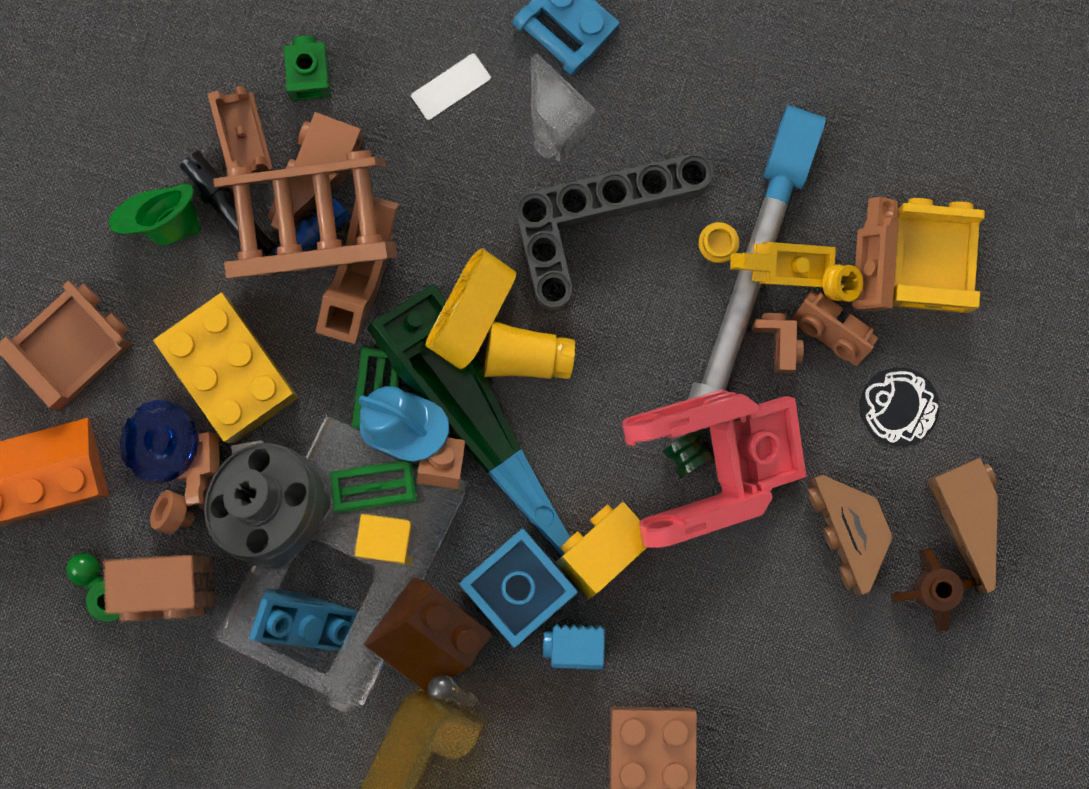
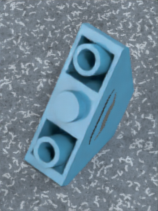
(301, 621)

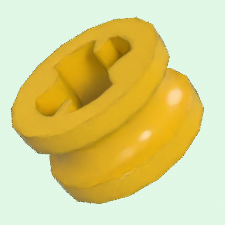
(852, 283)

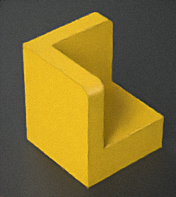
(384, 539)

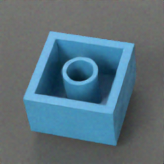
(518, 587)

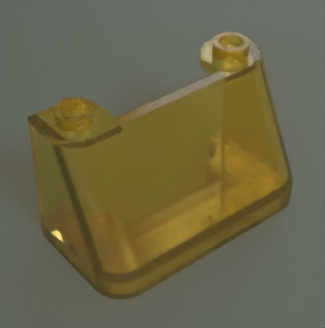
(416, 732)

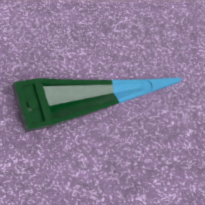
(467, 404)

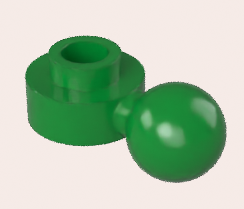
(84, 571)

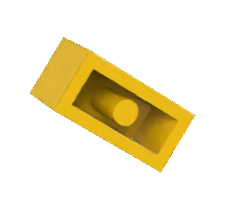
(604, 550)

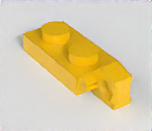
(786, 263)

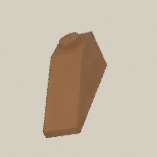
(971, 512)

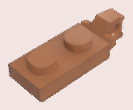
(877, 255)

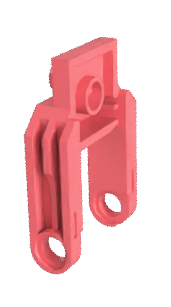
(752, 450)

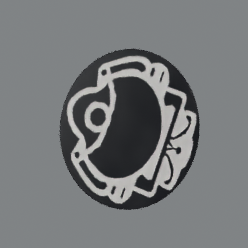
(899, 406)

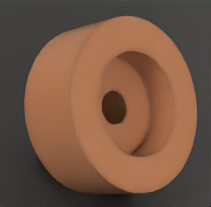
(170, 513)

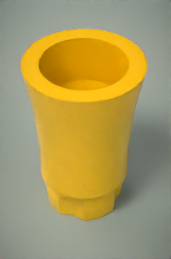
(527, 353)

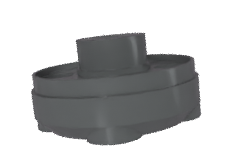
(265, 504)

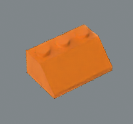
(50, 471)

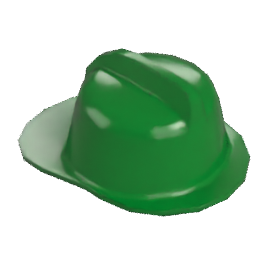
(159, 215)

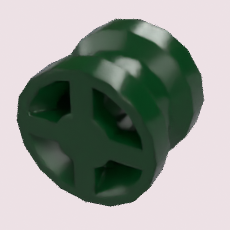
(688, 453)

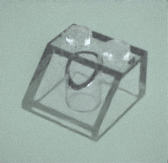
(558, 112)

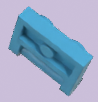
(581, 19)

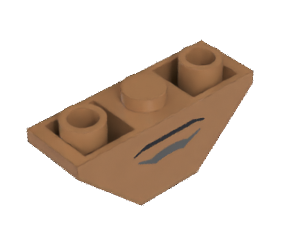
(853, 529)

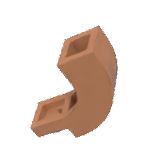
(356, 285)

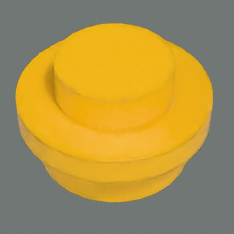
(718, 242)

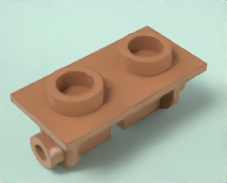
(848, 340)

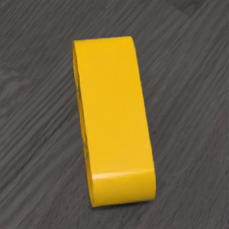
(471, 309)

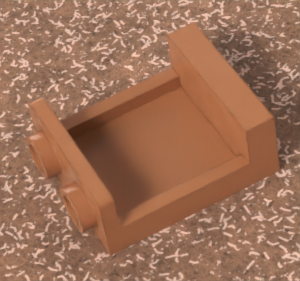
(66, 346)

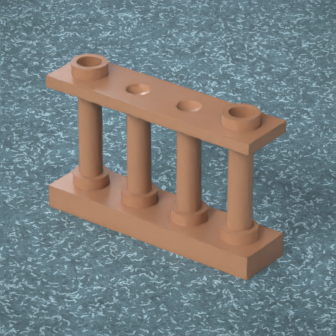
(329, 249)

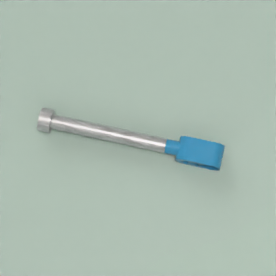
(786, 169)

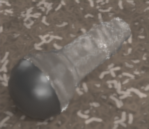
(444, 689)

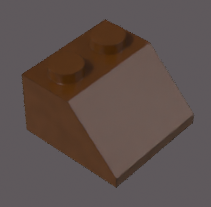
(427, 635)

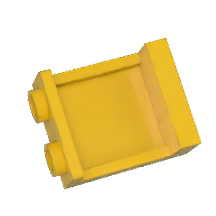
(937, 256)

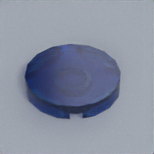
(159, 441)

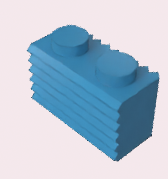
(574, 646)

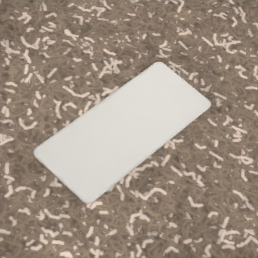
(450, 86)

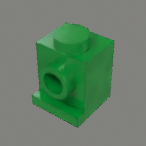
(310, 82)

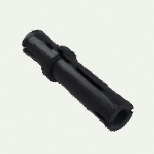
(220, 198)

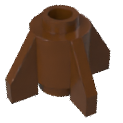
(925, 589)

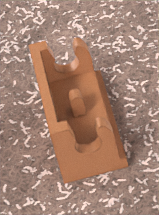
(240, 130)

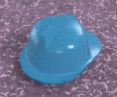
(402, 424)

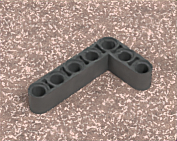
(597, 209)

